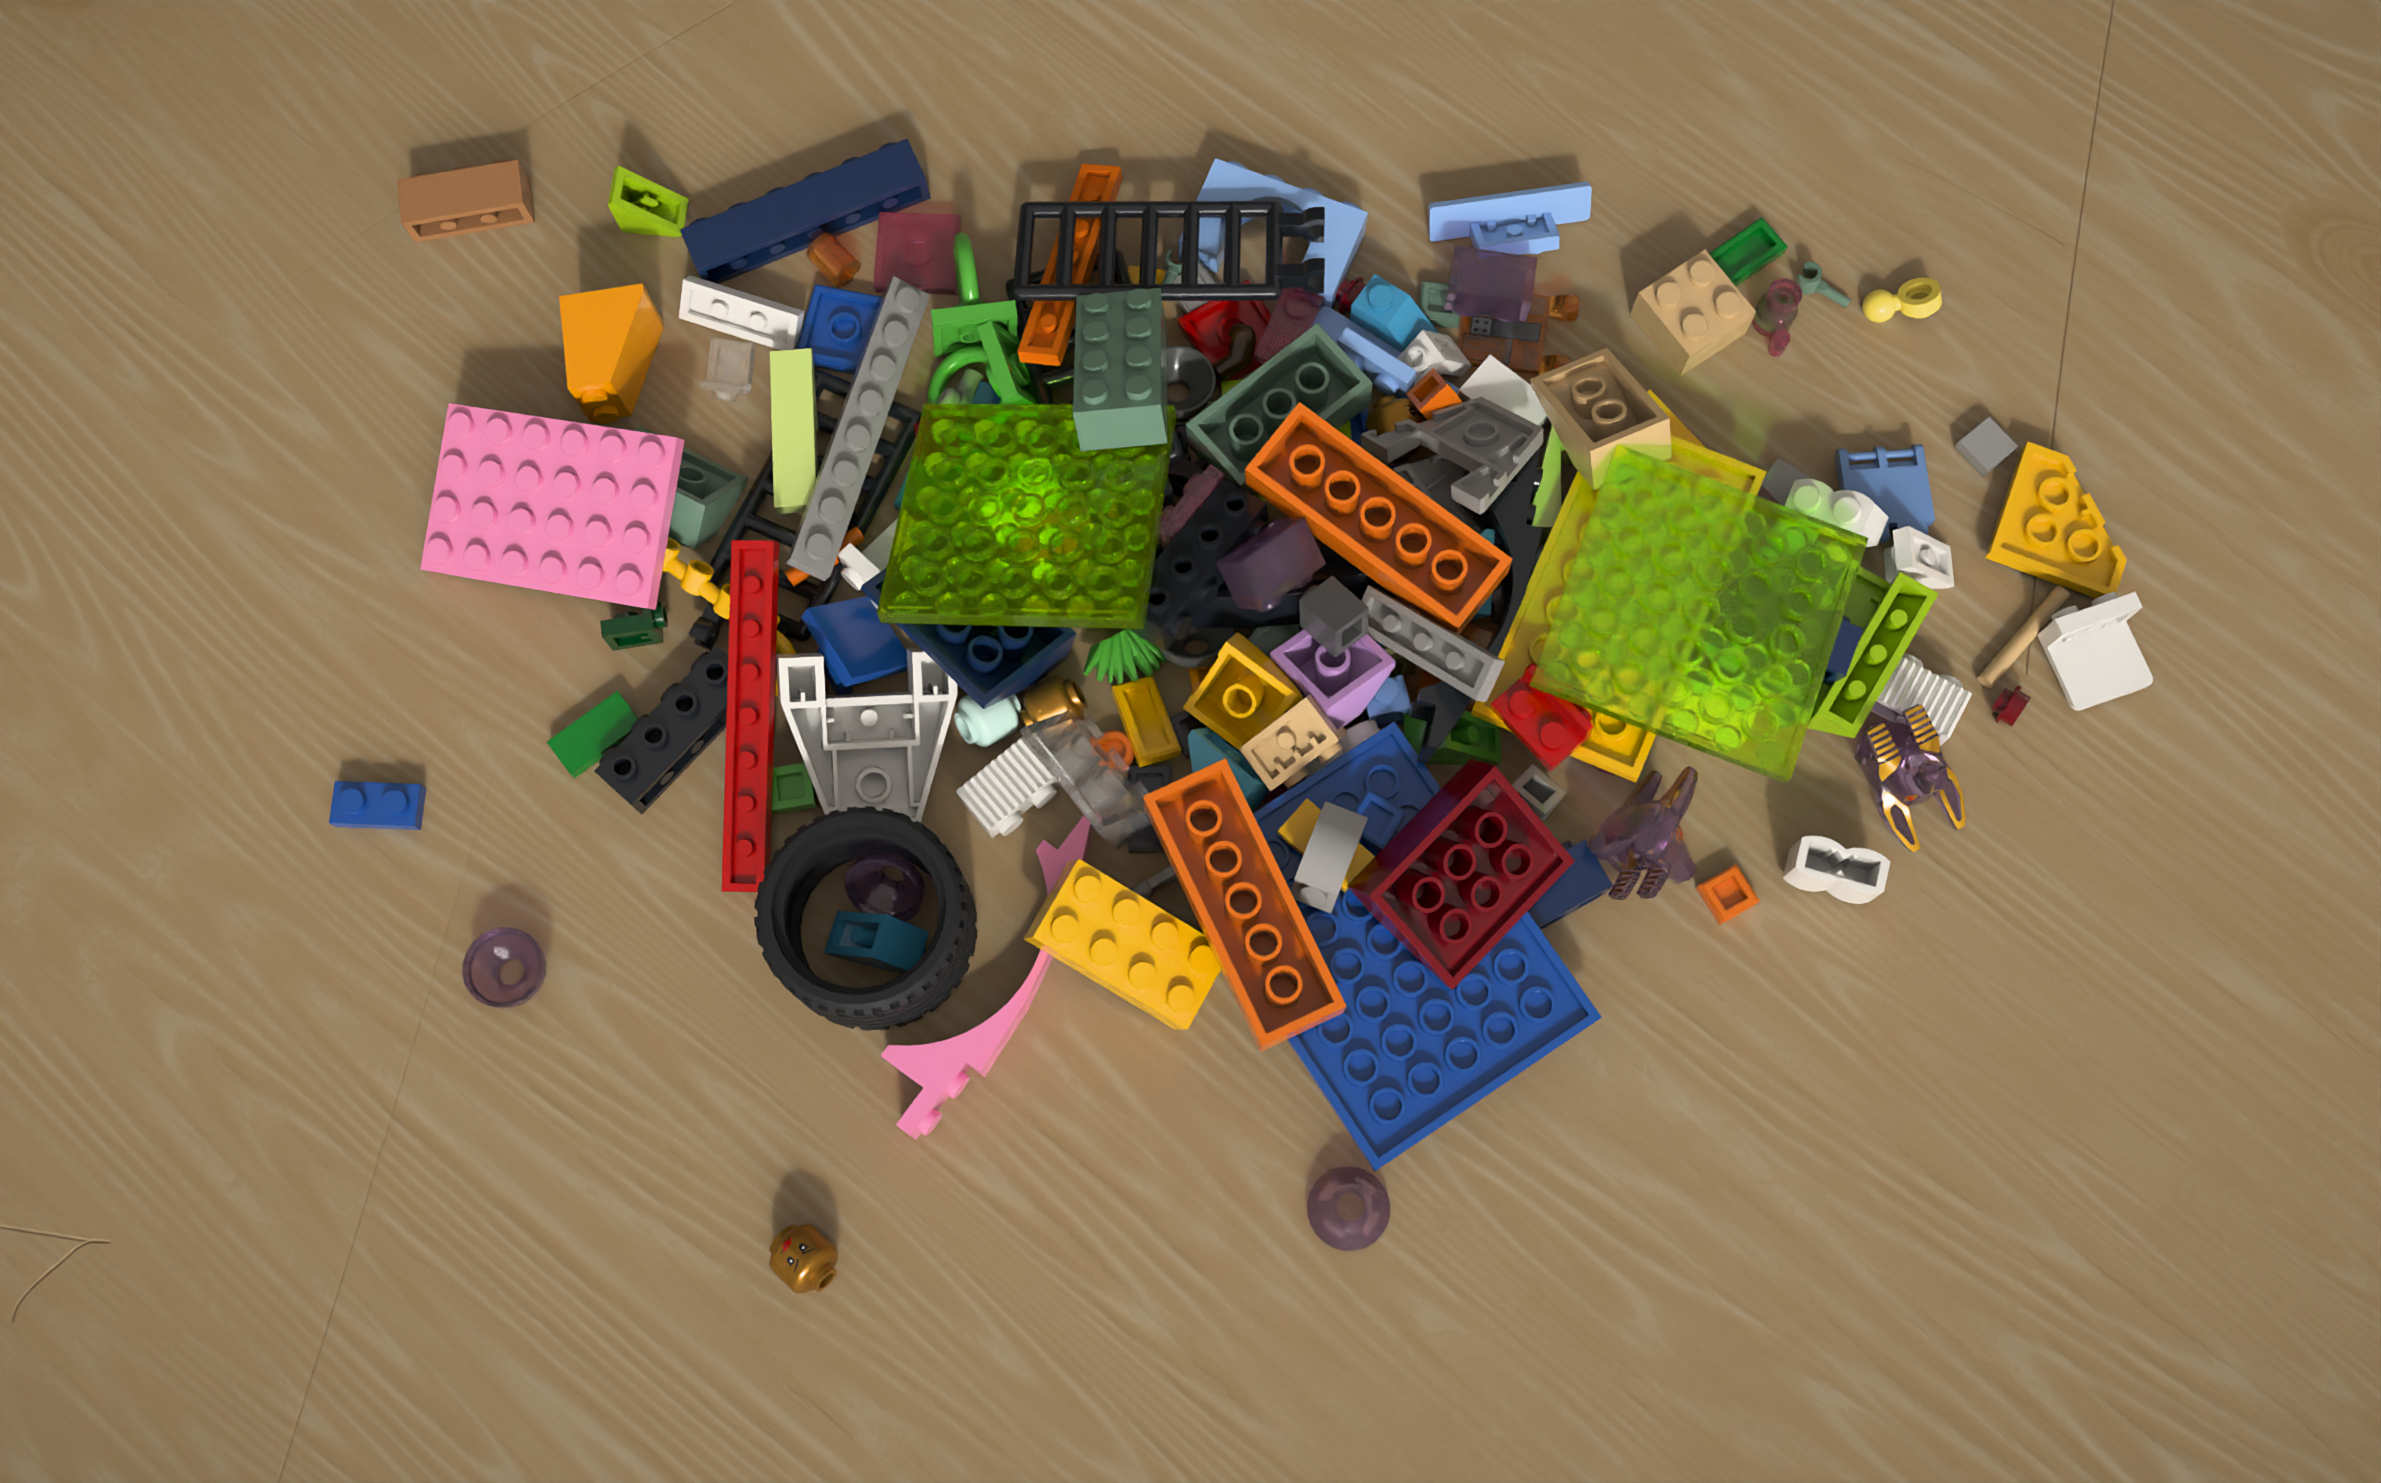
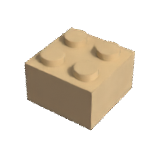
(1692, 312)

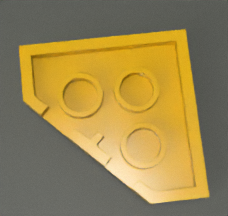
(2055, 527)

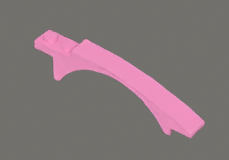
(943, 1064)

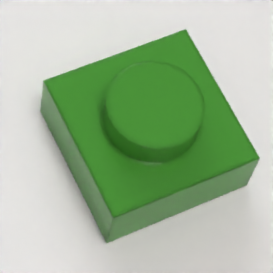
(792, 789)

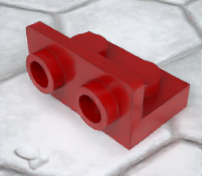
(1542, 721)

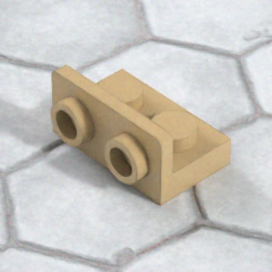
(1291, 743)

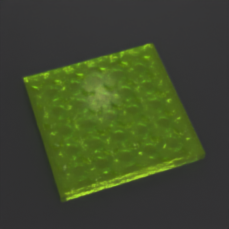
(1022, 524)
(1700, 613)

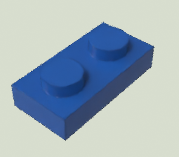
(377, 805)

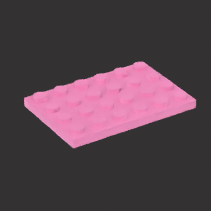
(552, 505)

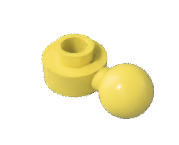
(1914, 299)

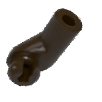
(1240, 354)

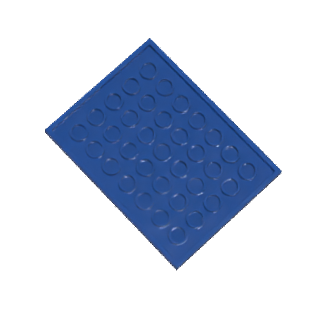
(1407, 1044)

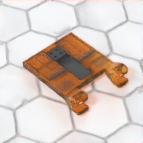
(1519, 342)

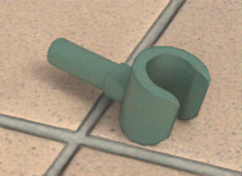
(1172, 269)
(1815, 284)

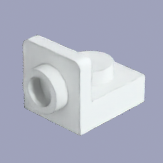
(1434, 351)

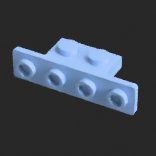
(1511, 220)
(1370, 354)

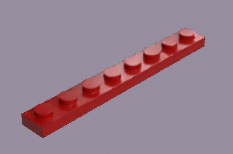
(750, 714)

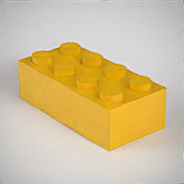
(1125, 944)

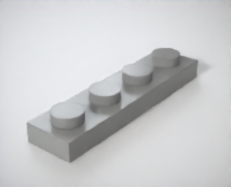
(1431, 645)

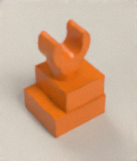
(1432, 394)

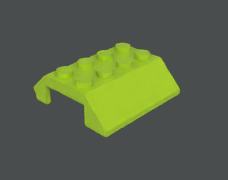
(1889, 622)

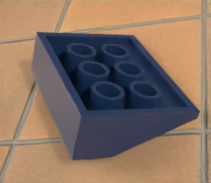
(987, 659)

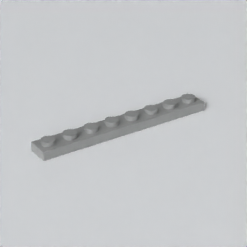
(858, 430)

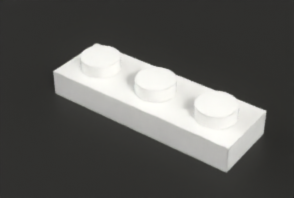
(740, 314)

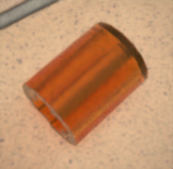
(833, 259)

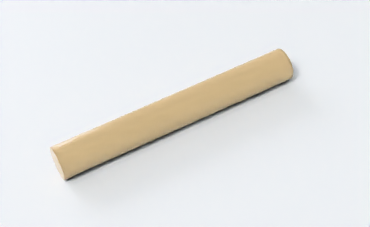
(2023, 637)

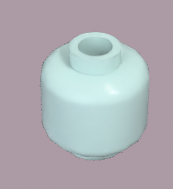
(987, 725)

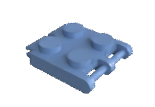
(1895, 487)

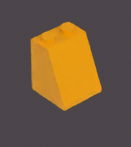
(608, 348)

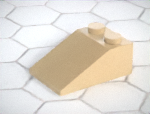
(1596, 407)

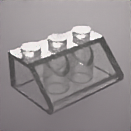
(1090, 774)

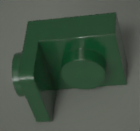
(635, 629)

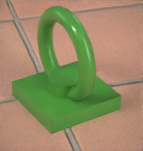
(956, 326)
(1004, 369)

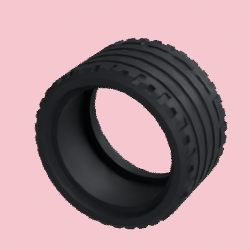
(814, 854)

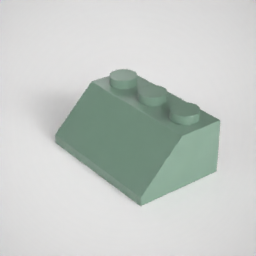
(702, 498)

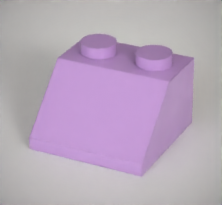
(1337, 684)

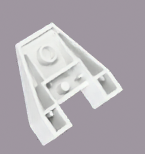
(870, 744)

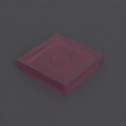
(917, 251)

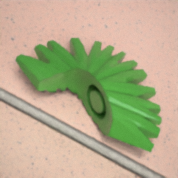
(1123, 652)

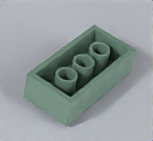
(1120, 369)
(1245, 417)

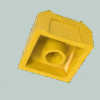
(1242, 693)

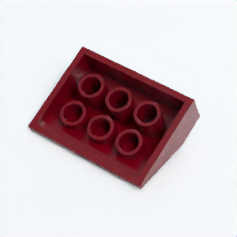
(1462, 872)

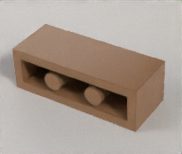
(465, 200)

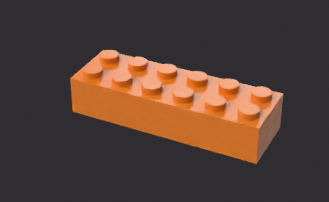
(1377, 519)
(1243, 905)

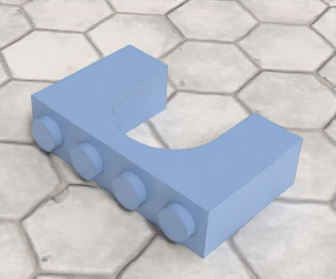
(1234, 182)

